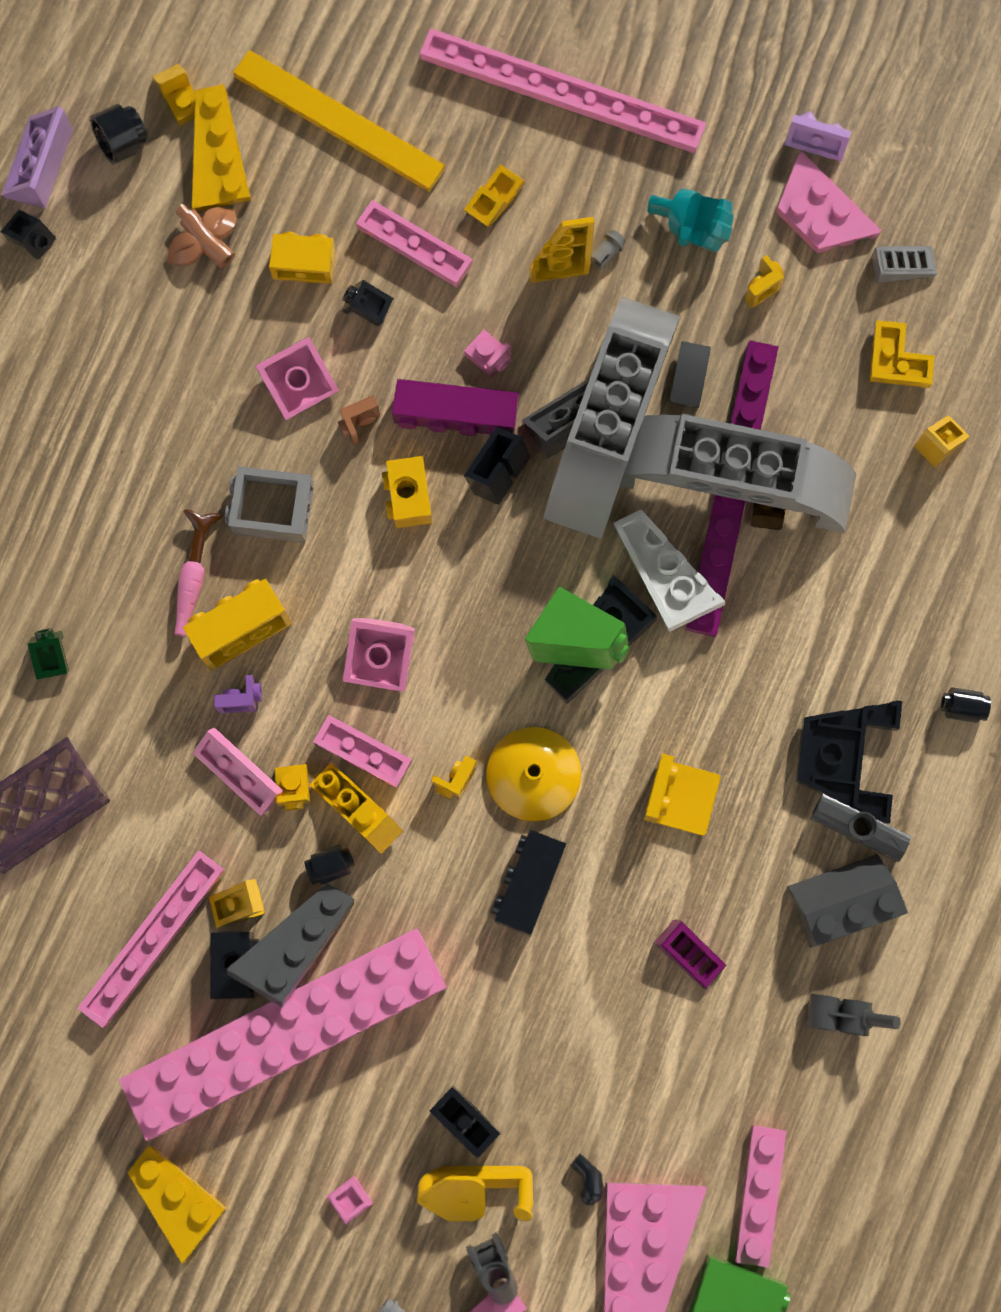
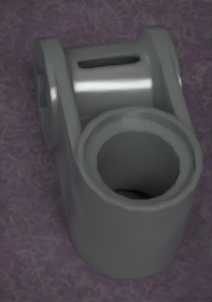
(491, 1265)

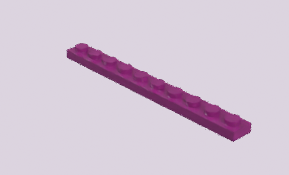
(728, 512)

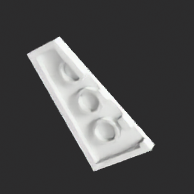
(670, 580)

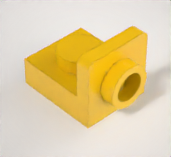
(766, 284)
(460, 775)
(295, 787)

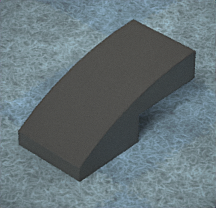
(690, 374)

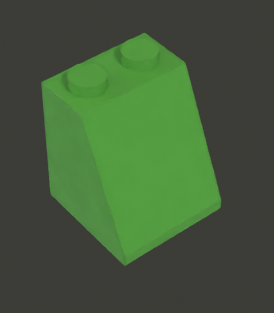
(577, 634)

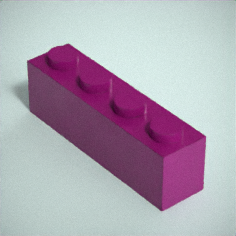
(453, 408)

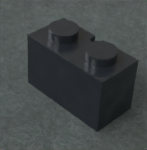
(494, 465)

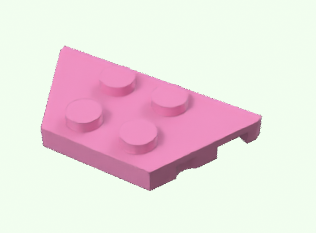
(821, 210)

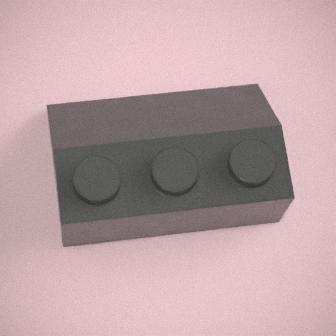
(846, 900)

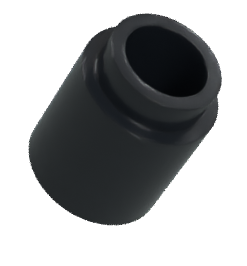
(966, 705)
(329, 865)

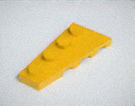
(217, 158)

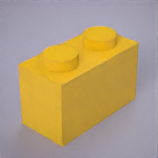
(302, 258)

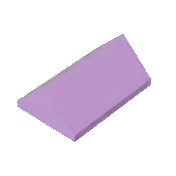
(38, 158)

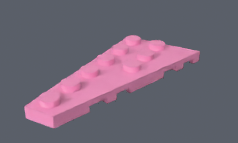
(646, 1242)

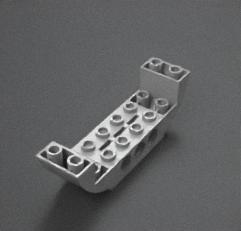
(610, 417)
(743, 466)

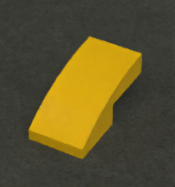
(495, 196)

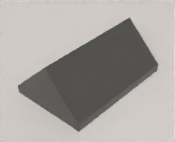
(554, 421)

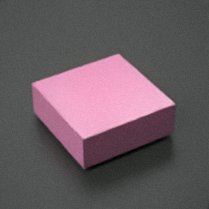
(349, 1200)

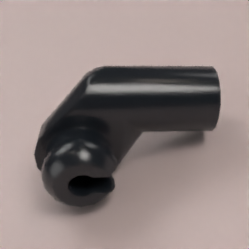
(592, 1180)

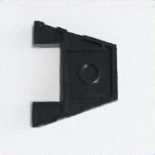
(833, 755)

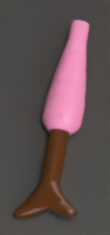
(192, 572)

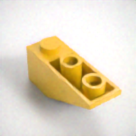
(356, 808)

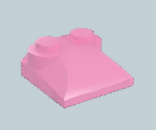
(296, 378)
(379, 653)

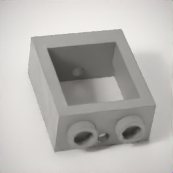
(300, 519)

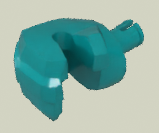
(695, 218)

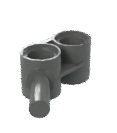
(846, 1016)

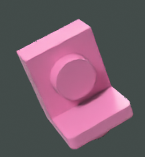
(489, 353)

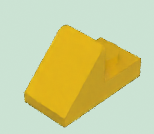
(177, 92)
(237, 904)

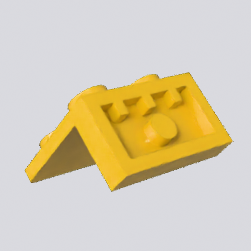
(682, 796)

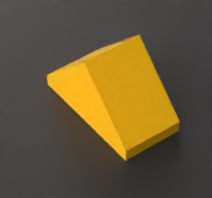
(941, 440)

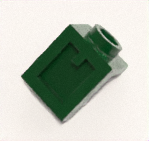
(48, 654)

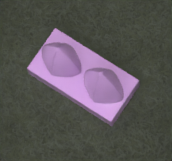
(817, 137)

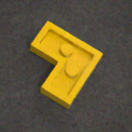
(894, 365)

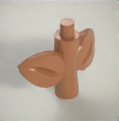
(203, 236)

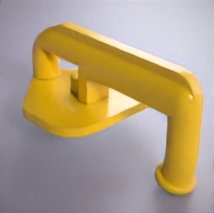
(459, 1191)

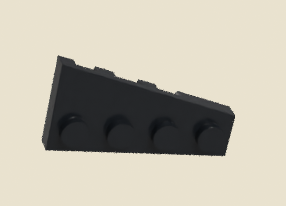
(625, 606)

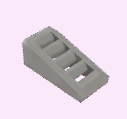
(885, 274)

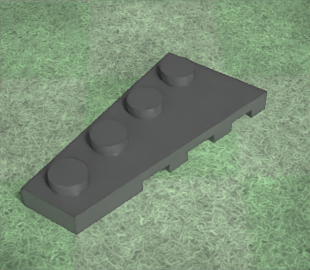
(289, 950)

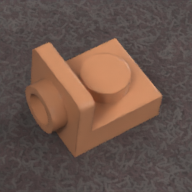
(359, 413)

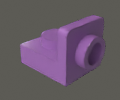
(235, 701)

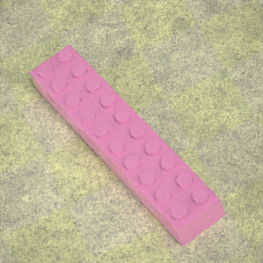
(282, 1037)

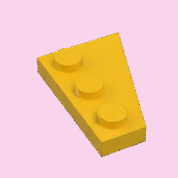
(175, 1200)

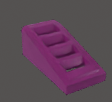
(668, 936)

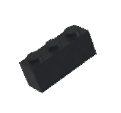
(528, 882)

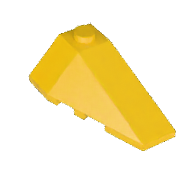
(565, 252)

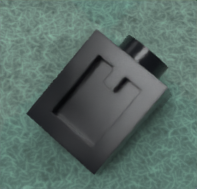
(29, 233)
(367, 302)

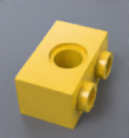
(407, 474)

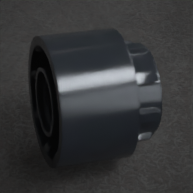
(118, 132)

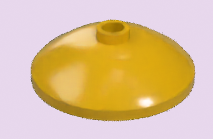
(529, 796)

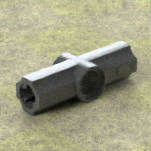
(879, 836)

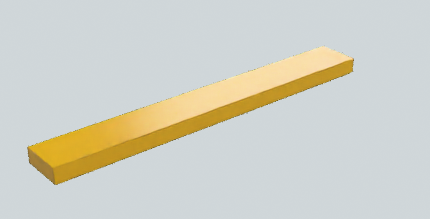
(339, 121)

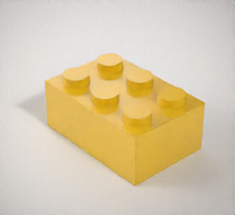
(237, 624)

